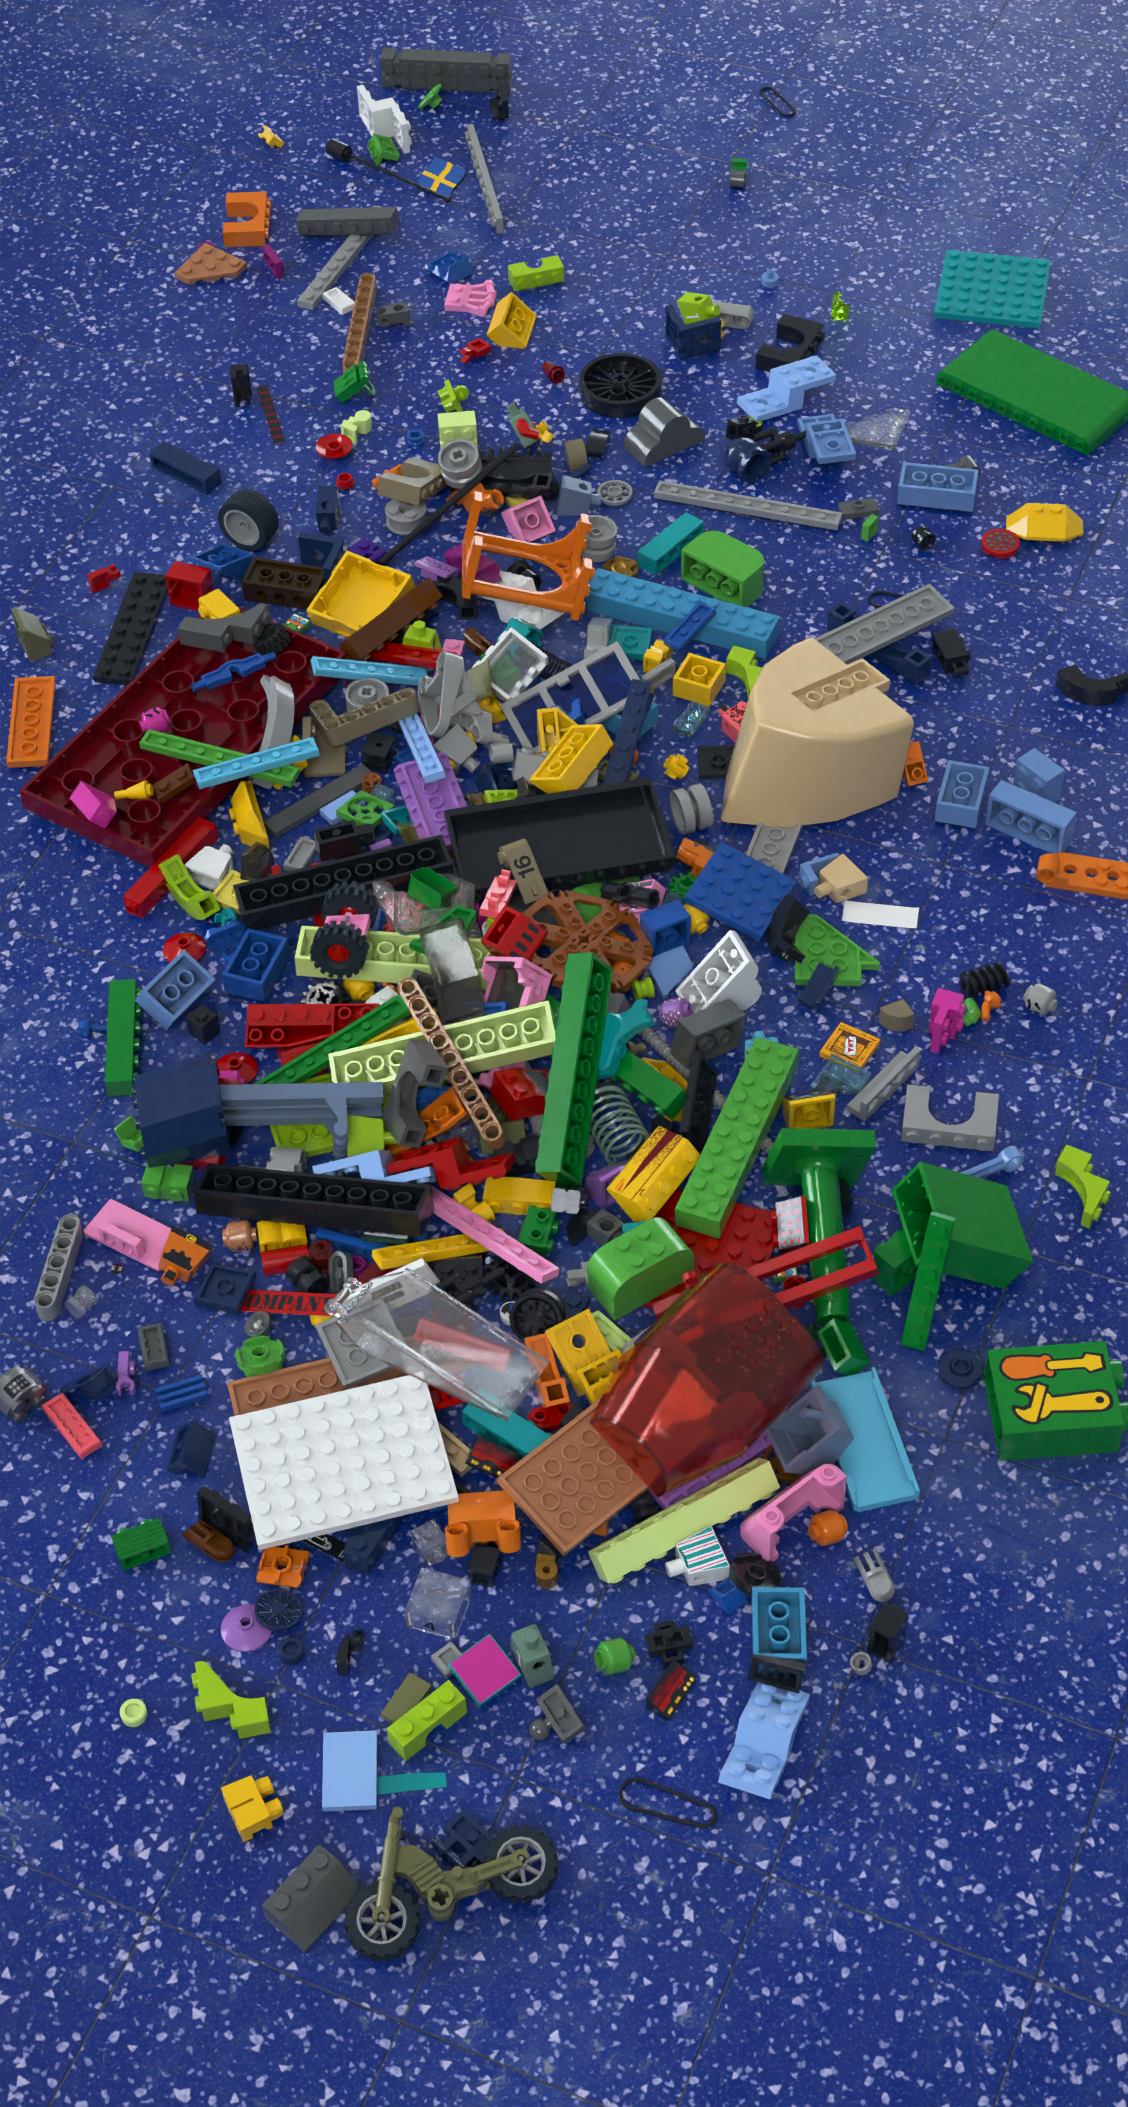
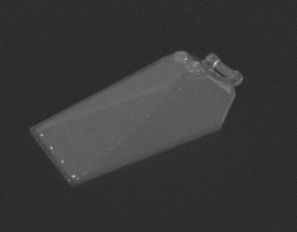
(437, 1341)

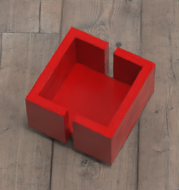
(187, 584)

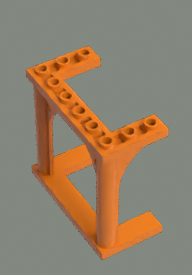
(562, 553)

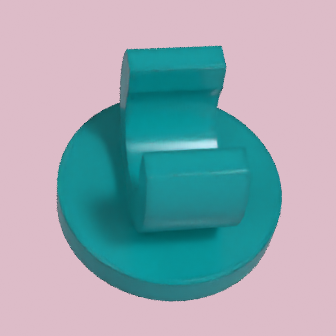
(225, 916)

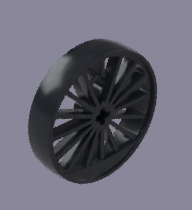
(609, 394)

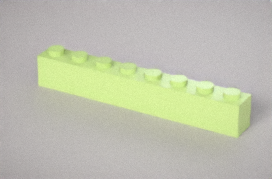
(683, 1519)

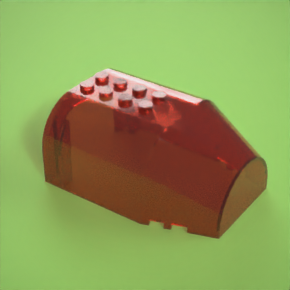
(705, 1379)

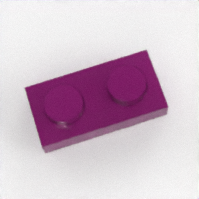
(272, 260)

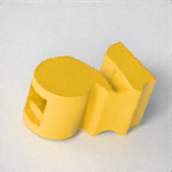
(656, 655)
(466, 1197)

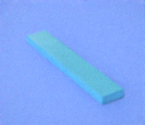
(361, 669)
(256, 763)

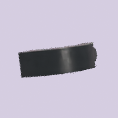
(452, 592)
(1088, 690)
(784, 928)

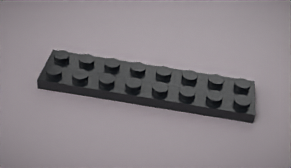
(132, 629)

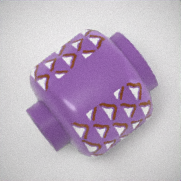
(673, 1010)

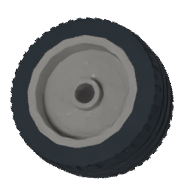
(248, 520)

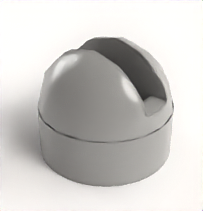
(855, 1663)

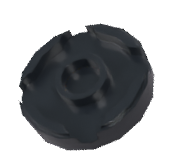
(752, 1571)

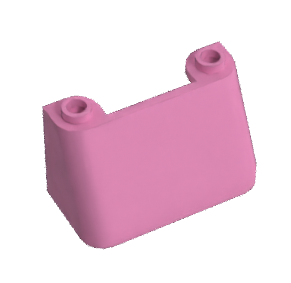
(817, 1489)

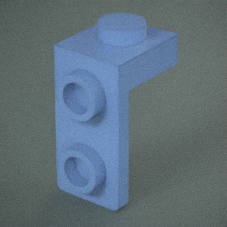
(810, 871)

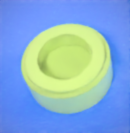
(133, 1712)

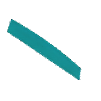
(410, 1782)

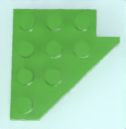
(830, 947)

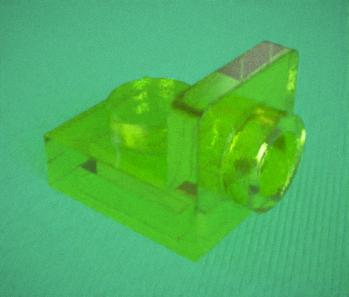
(839, 310)

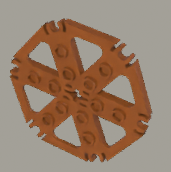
(574, 930)

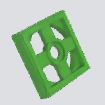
(361, 818)

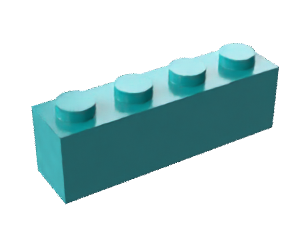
(668, 544)
(514, 1434)

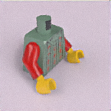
(525, 429)

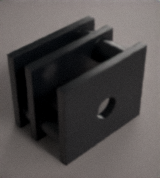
(377, 752)

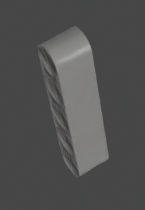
(58, 1267)

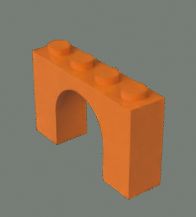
(249, 232)

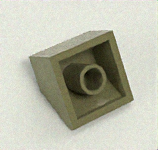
(32, 634)

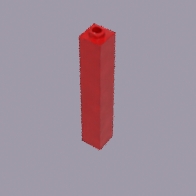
(152, 884)

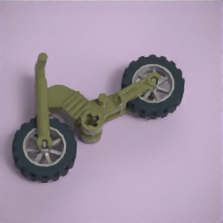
(436, 1885)

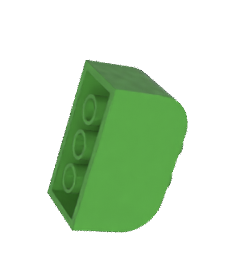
(723, 568)
(638, 1267)

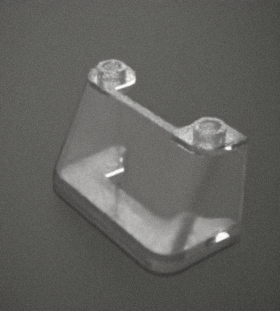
(409, 915)

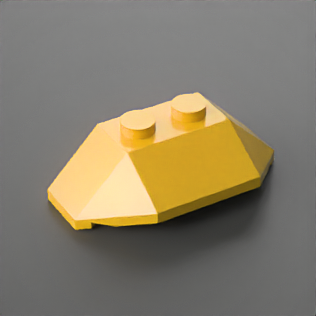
(1045, 522)
(551, 727)
(247, 816)

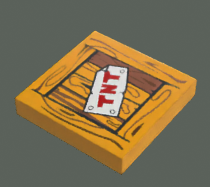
(850, 1045)

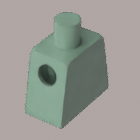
(529, 1649)

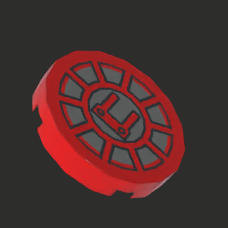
(1000, 543)

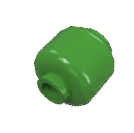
(614, 1656)

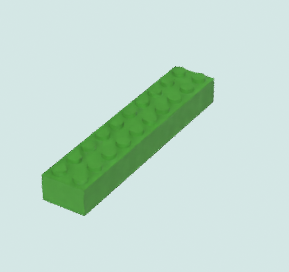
(737, 1138)

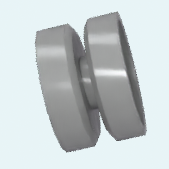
(459, 462)
(601, 540)
(364, 692)
(691, 809)

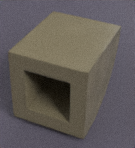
(575, 454)
(896, 1016)

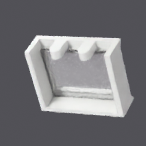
(513, 664)

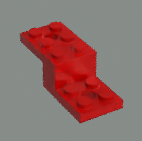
(451, 1163)

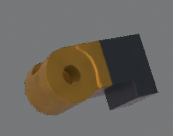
(546, 1565)

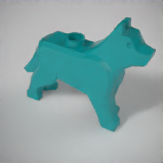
(618, 1031)

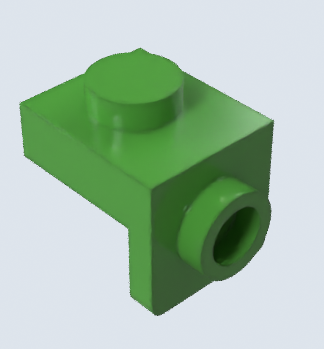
(129, 1135)

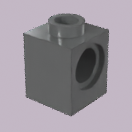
(604, 1227)

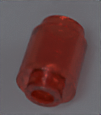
(320, 1253)

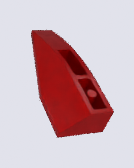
(298, 1023)

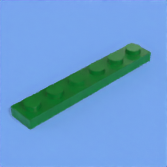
(928, 1280)

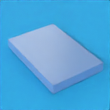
(349, 1771)

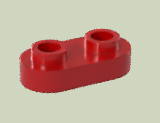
(551, 1415)

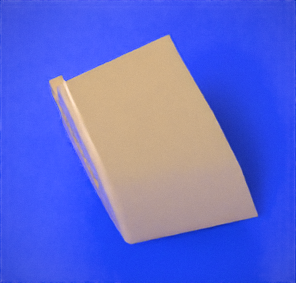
(815, 742)

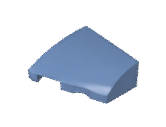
(669, 970)

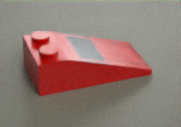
(520, 1091)

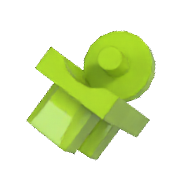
(451, 397)

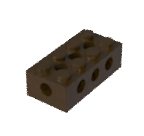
(282, 583)

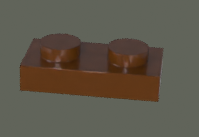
(174, 783)

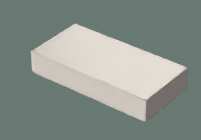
(338, 300)

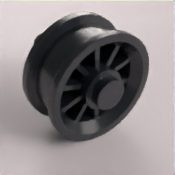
(536, 1312)

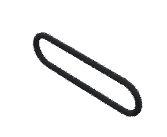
(786, 115)

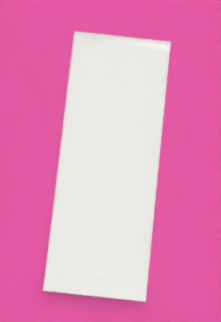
(880, 914)

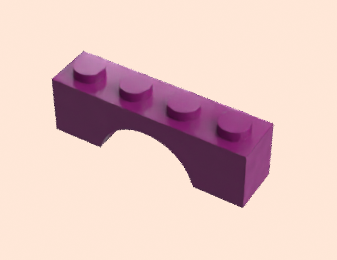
(486, 571)

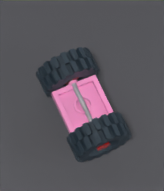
(341, 942)

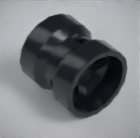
(643, 1507)

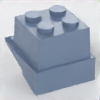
(809, 1433)

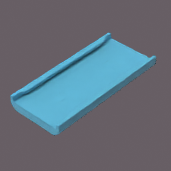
(876, 1458)

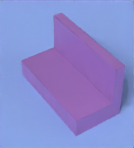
(432, 567)

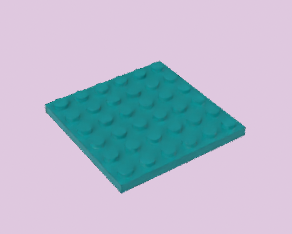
(992, 289)

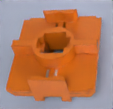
(275, 1557)

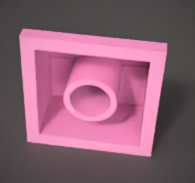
(528, 520)

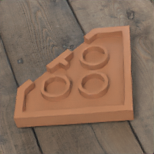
(210, 264)

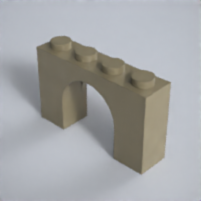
(416, 484)

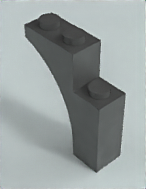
(219, 633)

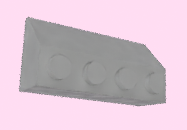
(528, 761)

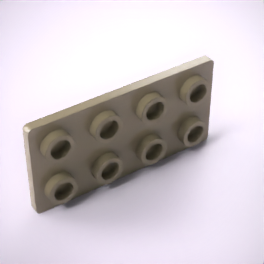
(331, 758)

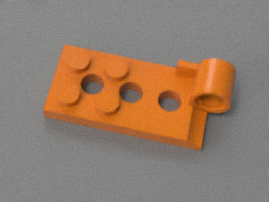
(1052, 872)

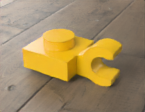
(271, 138)

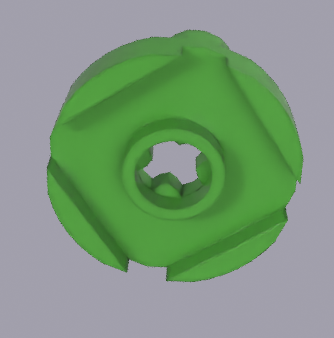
(270, 1360)

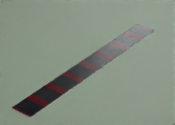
(270, 414)

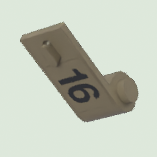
(524, 870)

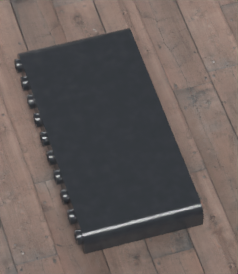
(572, 835)

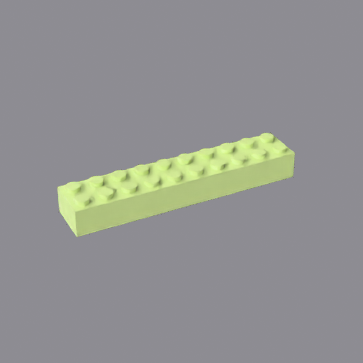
(386, 959)
(481, 1043)

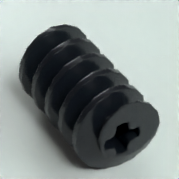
(983, 978)

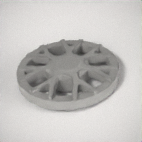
(615, 492)

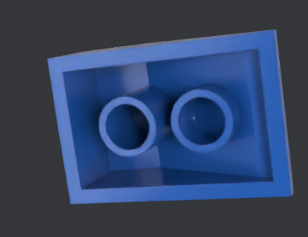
(224, 560)

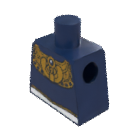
(328, 517)

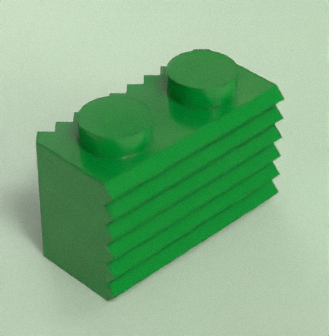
(140, 1543)

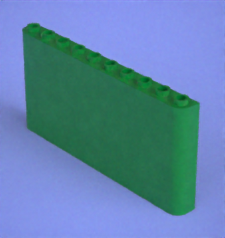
(1037, 391)

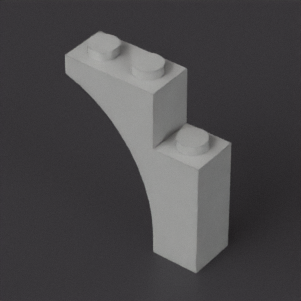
(598, 635)

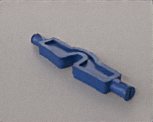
(242, 667)

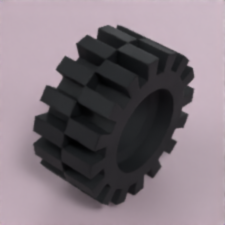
(272, 639)

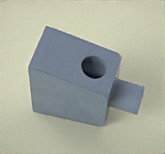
(575, 497)

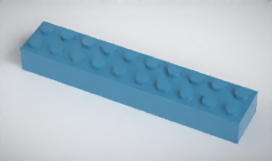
(665, 608)

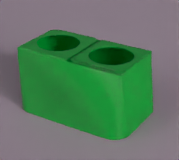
(431, 888)

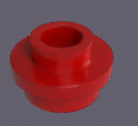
(345, 481)

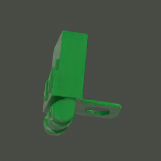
(352, 382)

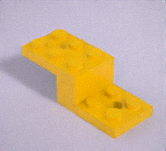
(588, 1366)

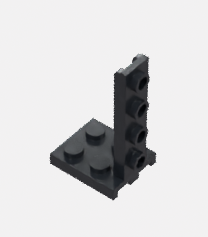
(226, 1518)

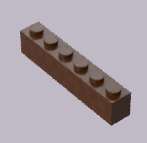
(391, 620)

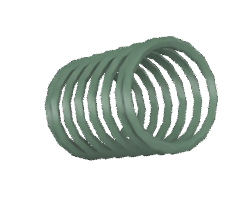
(639, 1127)

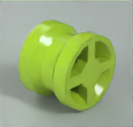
(643, 989)

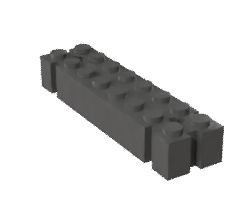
(451, 68)

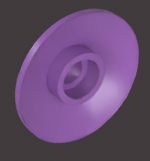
(242, 1637)

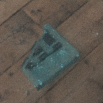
(840, 1077)

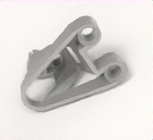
(456, 701)

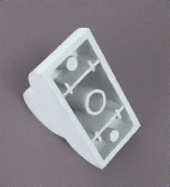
(723, 975)

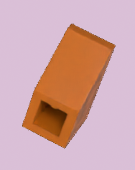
(914, 768)

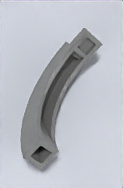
(279, 718)

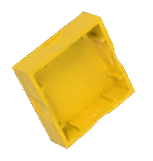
(357, 594)

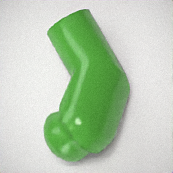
(973, 1013)

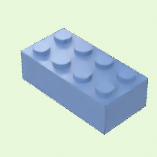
(937, 486)
(1030, 818)

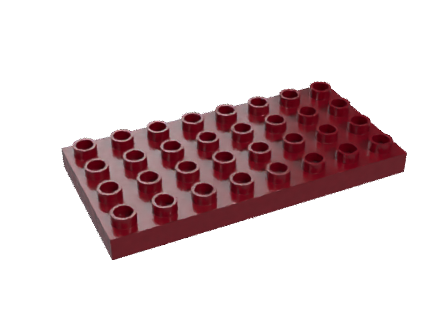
(227, 716)

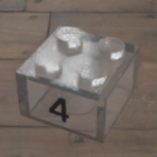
(438, 1603)

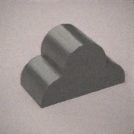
(661, 433)

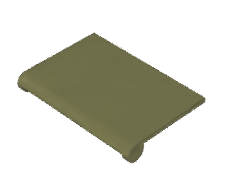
(480, 680)

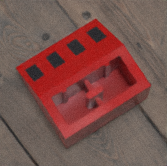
(513, 935)

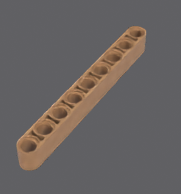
(360, 321)
(456, 1070)

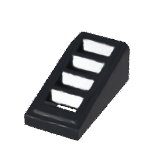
(784, 1664)

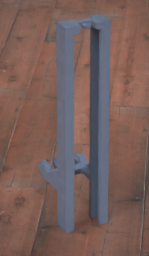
(303, 1105)

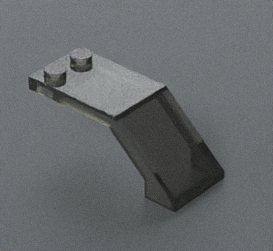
(453, 971)

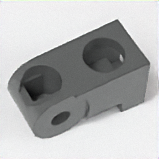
(393, 314)

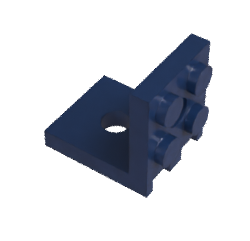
(686, 338)
(330, 547)

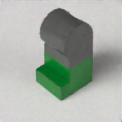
(738, 172)

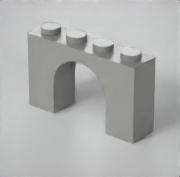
(973, 1134)

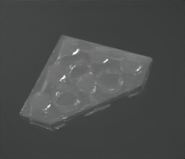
(880, 430)

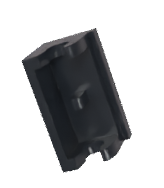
(240, 383)

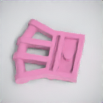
(471, 298)

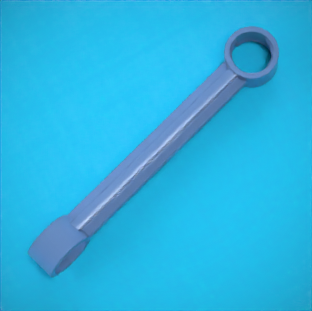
(1008, 1159)

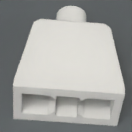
(210, 866)

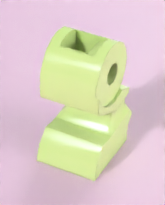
(359, 424)

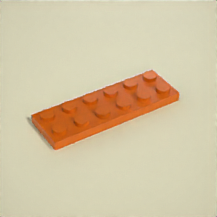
(31, 722)

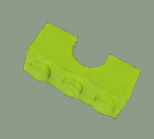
(524, 277)
(411, 1730)

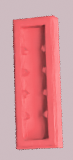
(71, 1425)

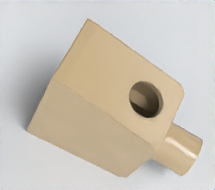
(841, 880)

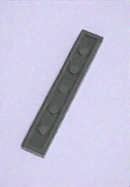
(310, 805)

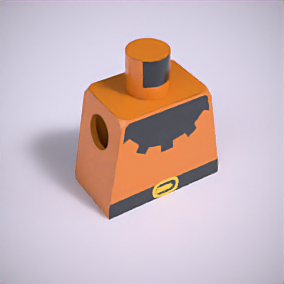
(182, 1256)

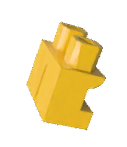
(247, 1806)

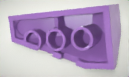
(599, 1181)

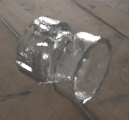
(81, 1302)

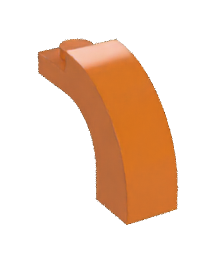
(549, 1386)

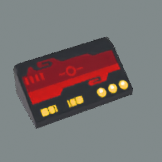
(491, 1457)
(670, 1690)

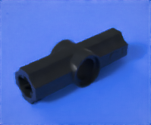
(630, 895)

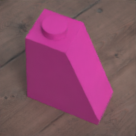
(94, 804)

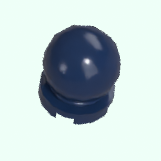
(747, 459)

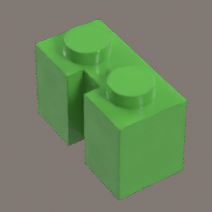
(168, 1182)

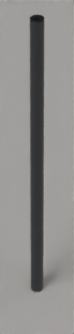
(448, 504)

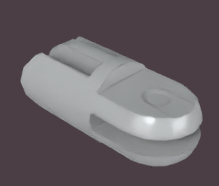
(877, 1578)

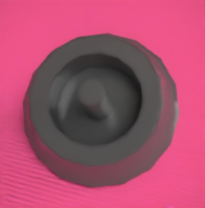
(258, 1324)

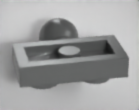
(559, 1715)

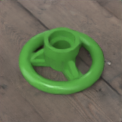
(431, 98)

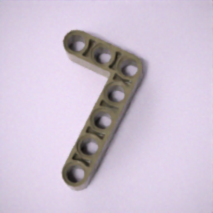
(364, 719)

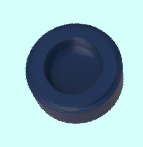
(291, 1650)

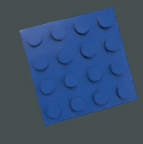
(739, 891)

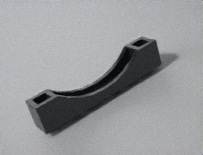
(523, 487)

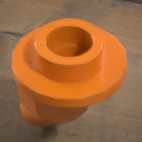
(991, 1001)

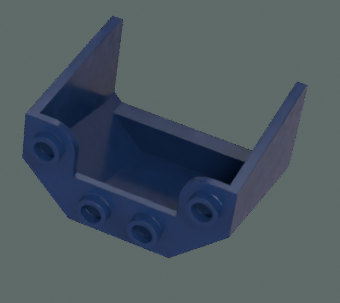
(181, 1112)

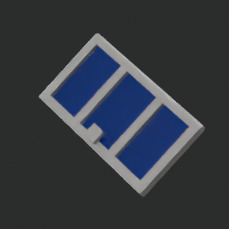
(598, 682)

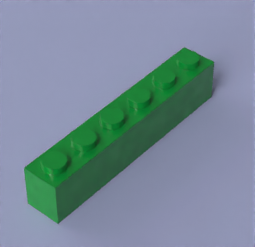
(122, 1037)

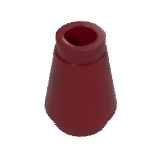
(553, 372)

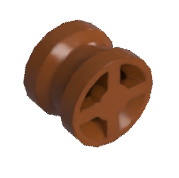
(369, 781)

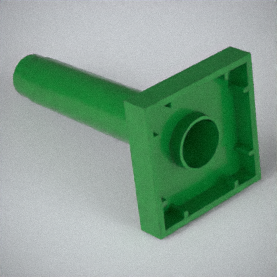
(816, 1163)

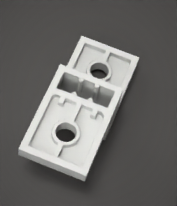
(384, 118)
(534, 615)

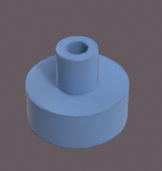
(770, 279)

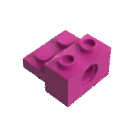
(945, 1018)

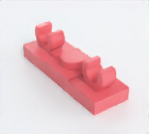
(498, 895)

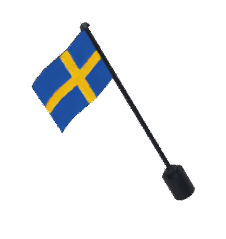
(438, 178)

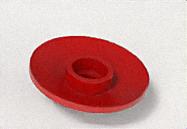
(334, 446)
(190, 942)
(242, 1062)

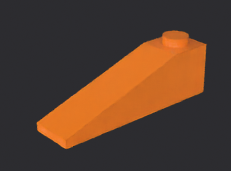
(439, 1118)

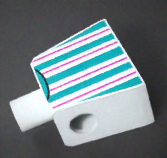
(699, 1559)

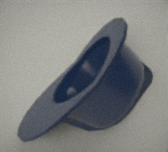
(93, 1384)

